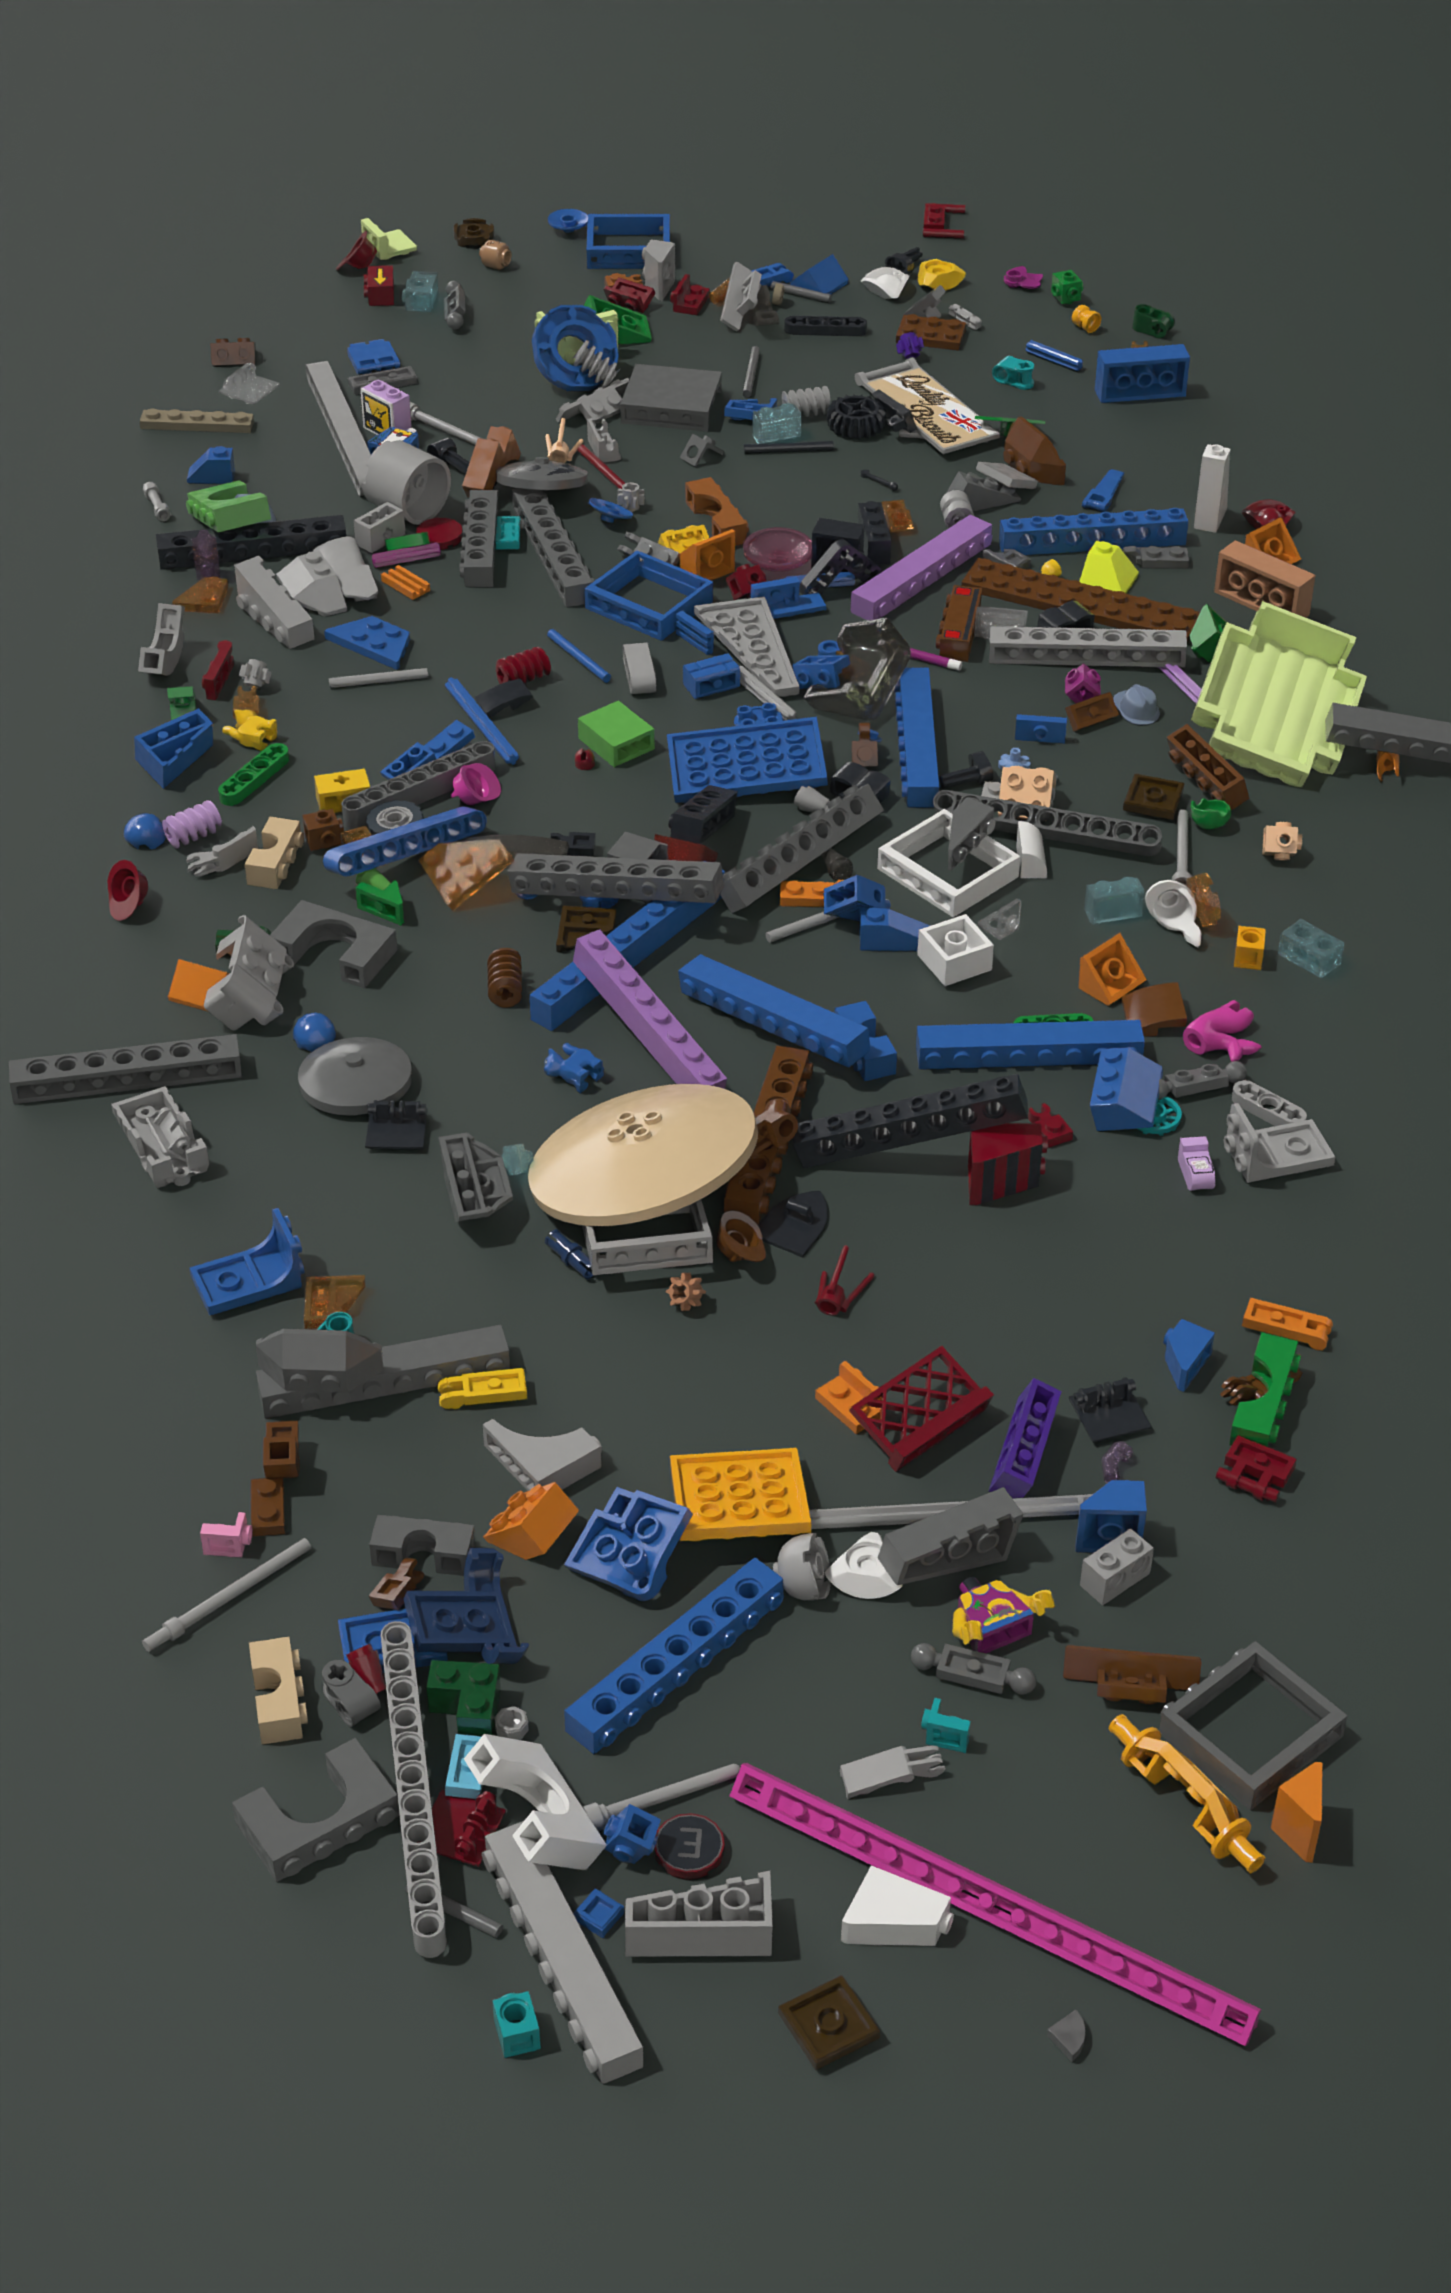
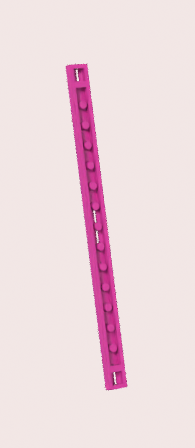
(1028, 1918)

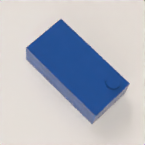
(1142, 373)

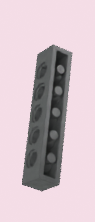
(479, 538)

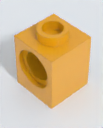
(1249, 947)

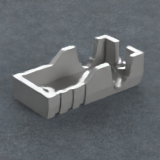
(161, 1168)

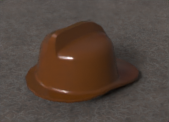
(740, 1238)

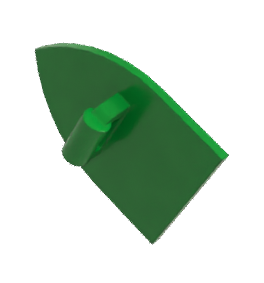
(1005, 423)

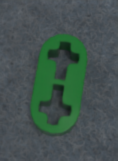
(407, 541)

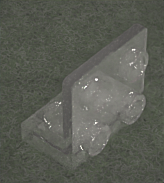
(997, 617)

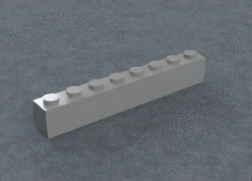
(564, 1958)

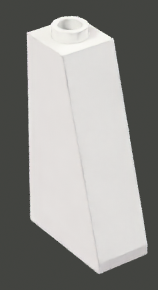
(1212, 488)

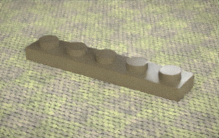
(196, 421)

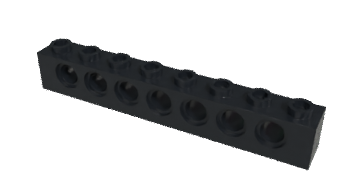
(253, 540)
(911, 1121)

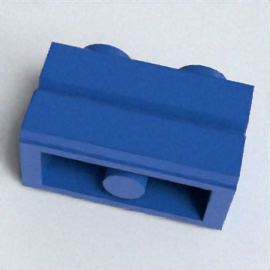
(711, 676)

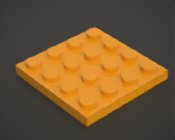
(741, 1493)

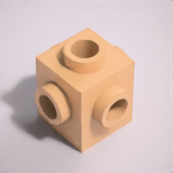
(1272, 842)

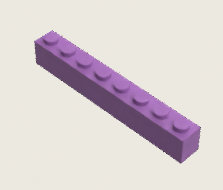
(921, 568)
(644, 1012)

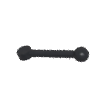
(866, 474)

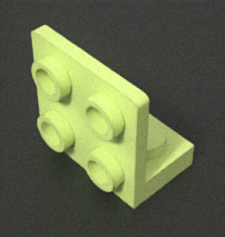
(388, 243)

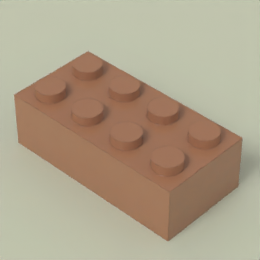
(1255, 577)

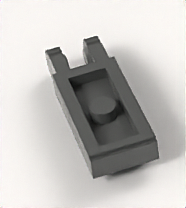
(650, 548)

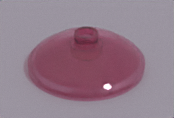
(778, 549)

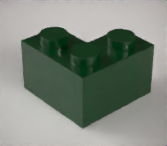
(468, 1691)

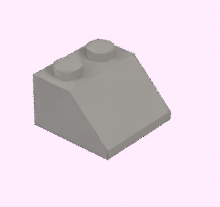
(659, 266)

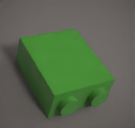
(616, 733)

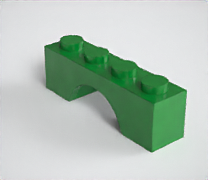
(1273, 1366)

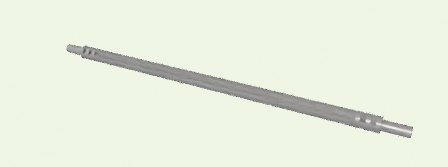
(915, 1512)

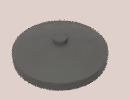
(353, 1073)

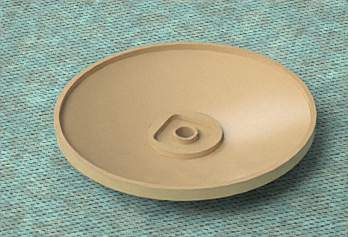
(643, 1154)

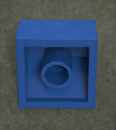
(1110, 1514)

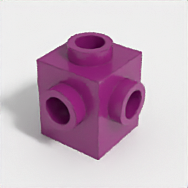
(1082, 684)

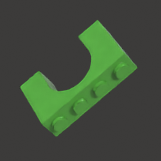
(223, 511)

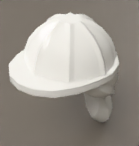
(1174, 908)

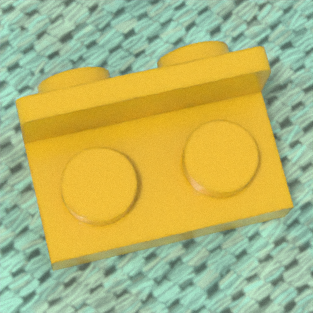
(684, 538)

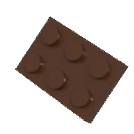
(934, 331)

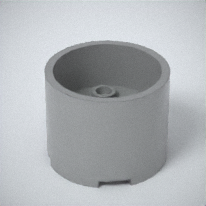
(407, 480)

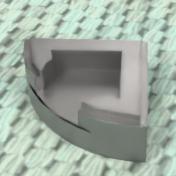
(1069, 2035)

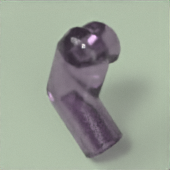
(1117, 1452)

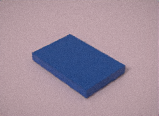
(366, 1629)

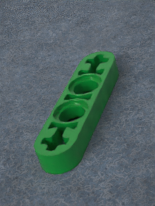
(234, 790)

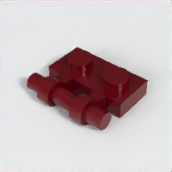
(1260, 1462)

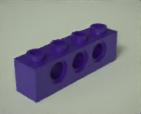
(1026, 1439)

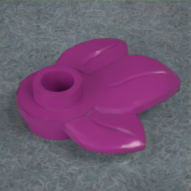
(1019, 277)

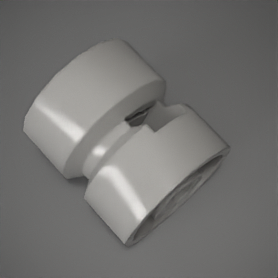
(955, 507)

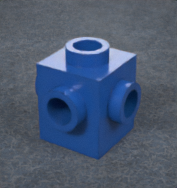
(631, 1834)

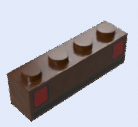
(958, 623)

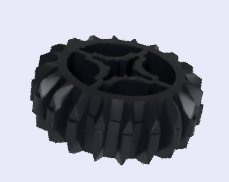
(856, 416)

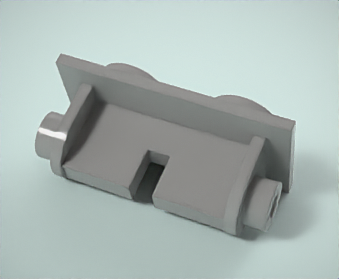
(169, 1134)

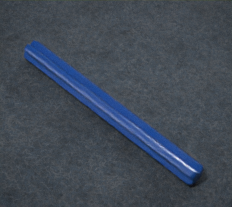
(482, 721)

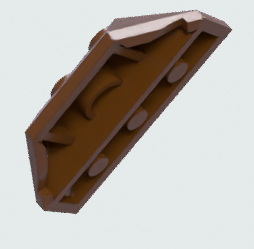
(1033, 453)

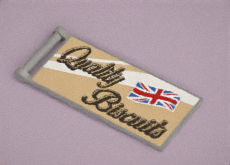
(936, 411)

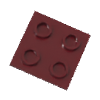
(463, 1824)

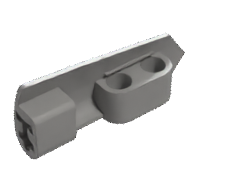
(352, 573)

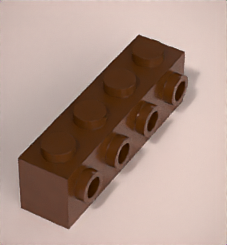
(1207, 767)

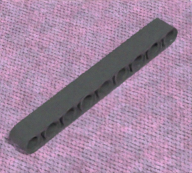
(1062, 819)

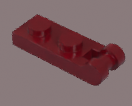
(218, 670)

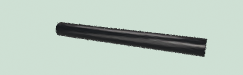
(788, 447)

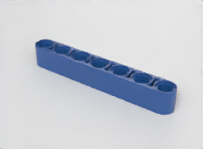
(440, 828)

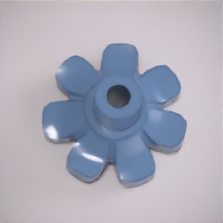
(1014, 759)

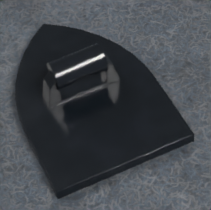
(795, 1222)

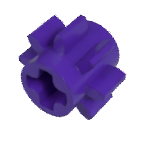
(910, 345)

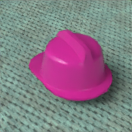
(476, 784)

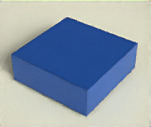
(598, 1913)

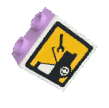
(384, 407)

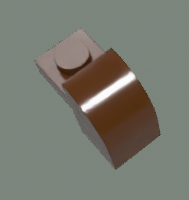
(281, 1450)

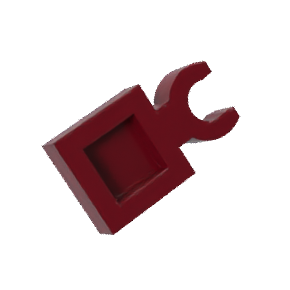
(1052, 1126)

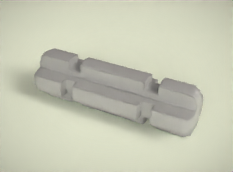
(965, 316)

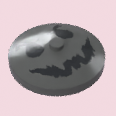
(542, 475)

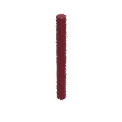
(603, 468)

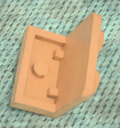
(1027, 786)

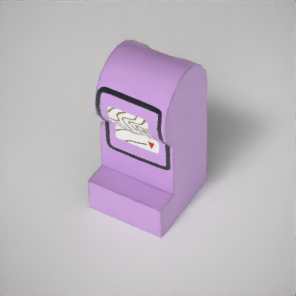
(1196, 1163)

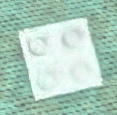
(247, 386)

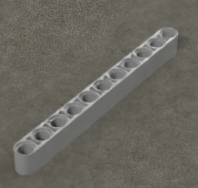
(340, 421)
(415, 1797)

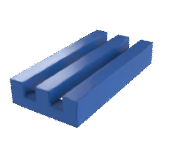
(695, 632)

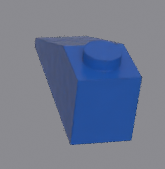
(888, 930)

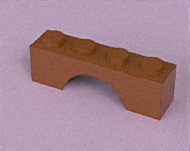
(707, 498)

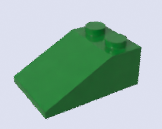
(631, 325)

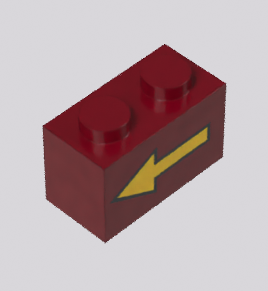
(379, 285)

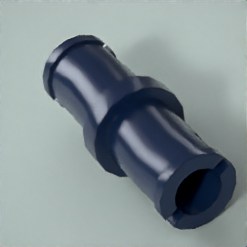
(570, 1253)

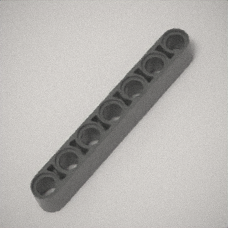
(417, 784)

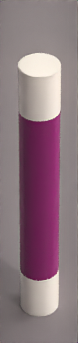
(936, 659)

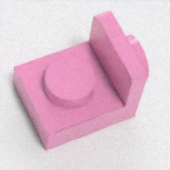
(226, 1539)

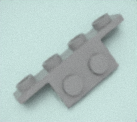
(740, 295)
(599, 405)

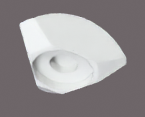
(885, 282)
(860, 1571)

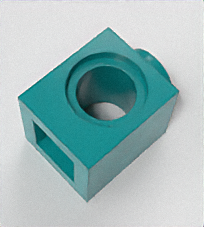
(520, 2036)

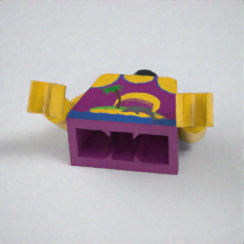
(995, 1614)

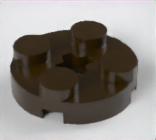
(473, 232)

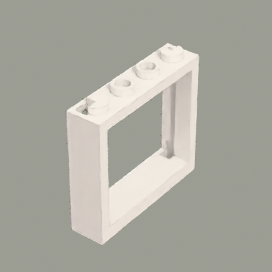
(895, 863)

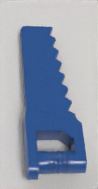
(1101, 496)

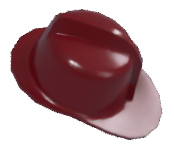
(360, 254)
(126, 889)

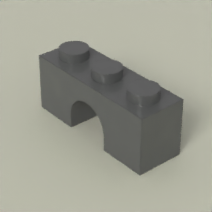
(399, 1537)

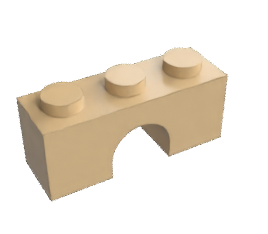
(280, 843)
(279, 1711)

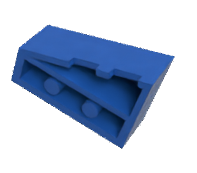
(174, 746)

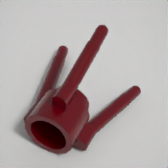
(832, 1297)

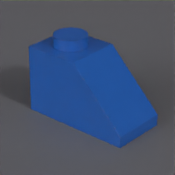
(213, 467)
(1187, 1351)

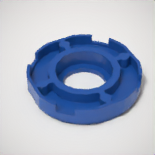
(575, 322)

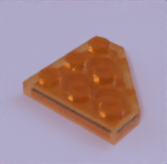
(464, 867)

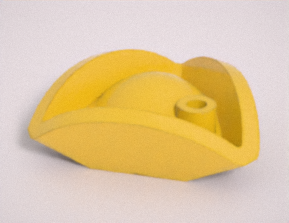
(938, 272)

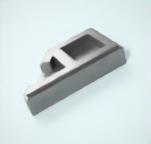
(1009, 556)

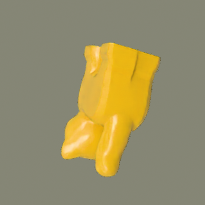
(252, 729)

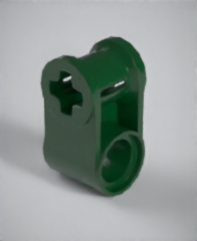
(1149, 321)

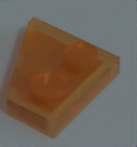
(330, 1295)

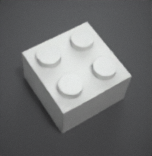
(955, 950)

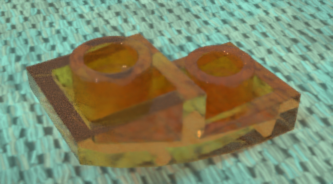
(897, 516)

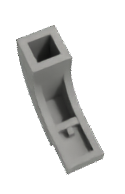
(167, 642)

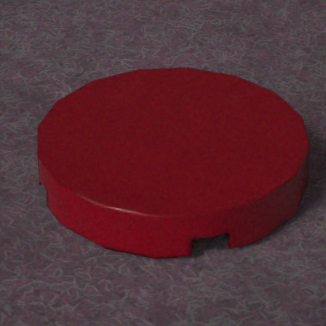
(443, 531)

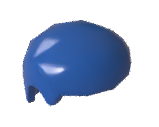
(145, 830)
(313, 1031)

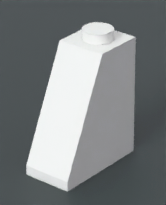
(895, 1912)

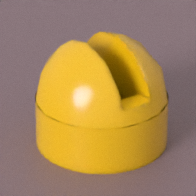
(1051, 568)

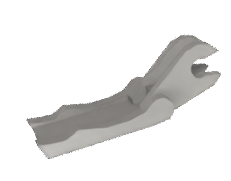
(224, 855)
(889, 1768)

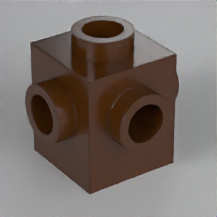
(322, 829)

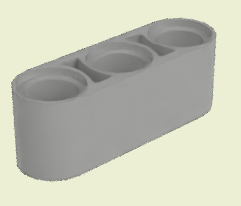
(639, 668)

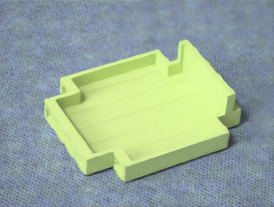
(1274, 692)

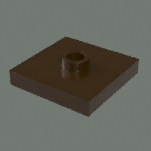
(1153, 796)
(828, 2022)

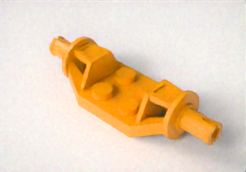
(1218, 1808)

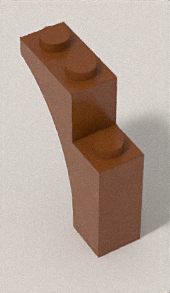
(488, 457)

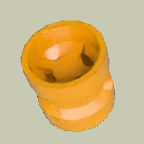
(1086, 318)

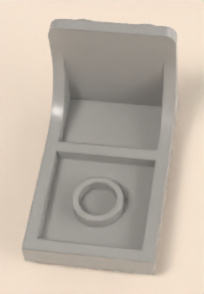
(1275, 1149)

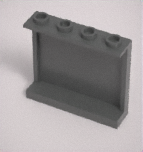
(670, 397)

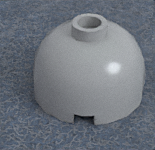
(803, 1567)

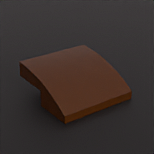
(1155, 1007)

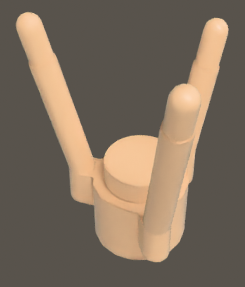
(560, 451)

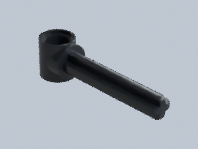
(447, 451)

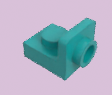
(944, 1730)

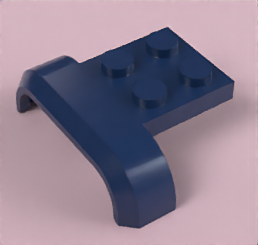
(469, 1618)

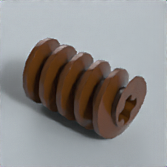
(504, 977)

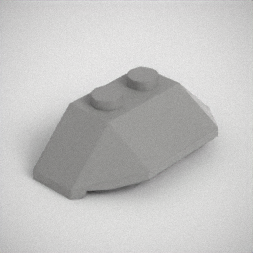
(313, 584)

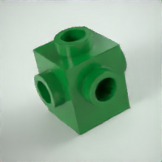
(1066, 286)

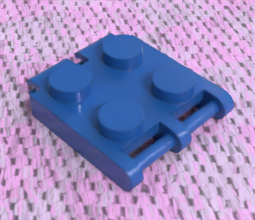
(376, 356)

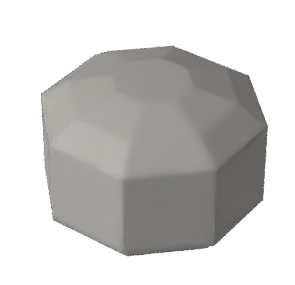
(511, 1723)

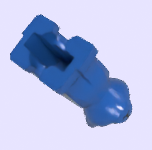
(575, 1068)

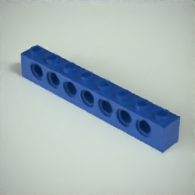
(1104, 525)
(673, 1656)

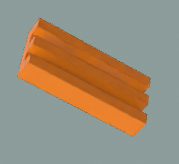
(405, 582)

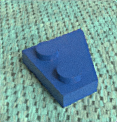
(744, 408)

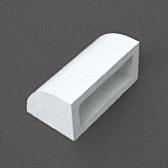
(1031, 850)

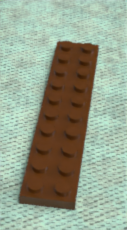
(1050, 591)

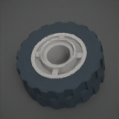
(392, 815)

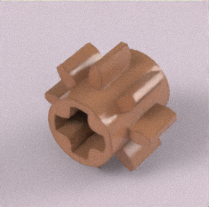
(692, 1291)

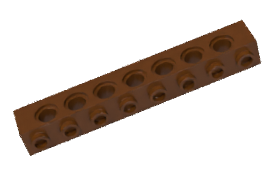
(756, 1180)

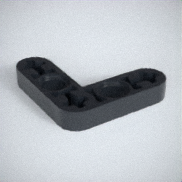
(838, 562)

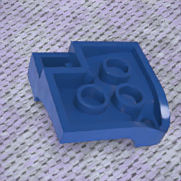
(630, 1543)

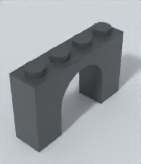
(370, 942)
(292, 1845)

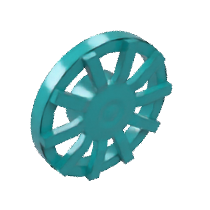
(1161, 1117)

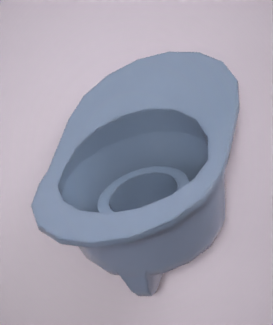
(1137, 705)

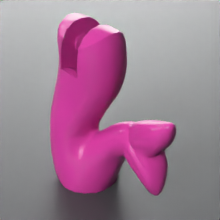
(1211, 1030)

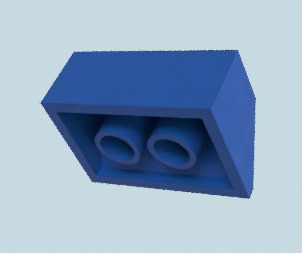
(1125, 1090)

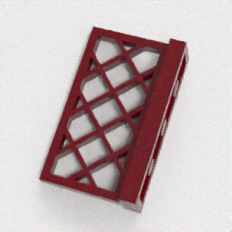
(932, 1430)

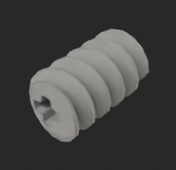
(595, 364)
(809, 399)

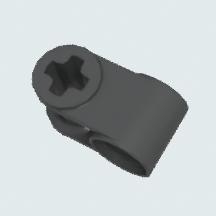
(348, 1692)

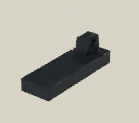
(898, 415)

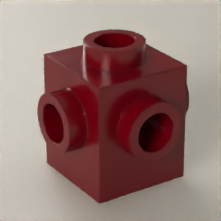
(741, 581)

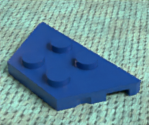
(372, 639)

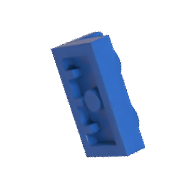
(820, 670)

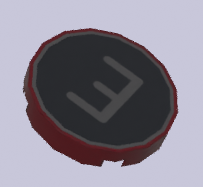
(689, 1846)

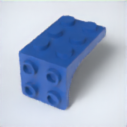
(254, 1273)

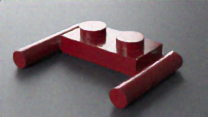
(934, 220)

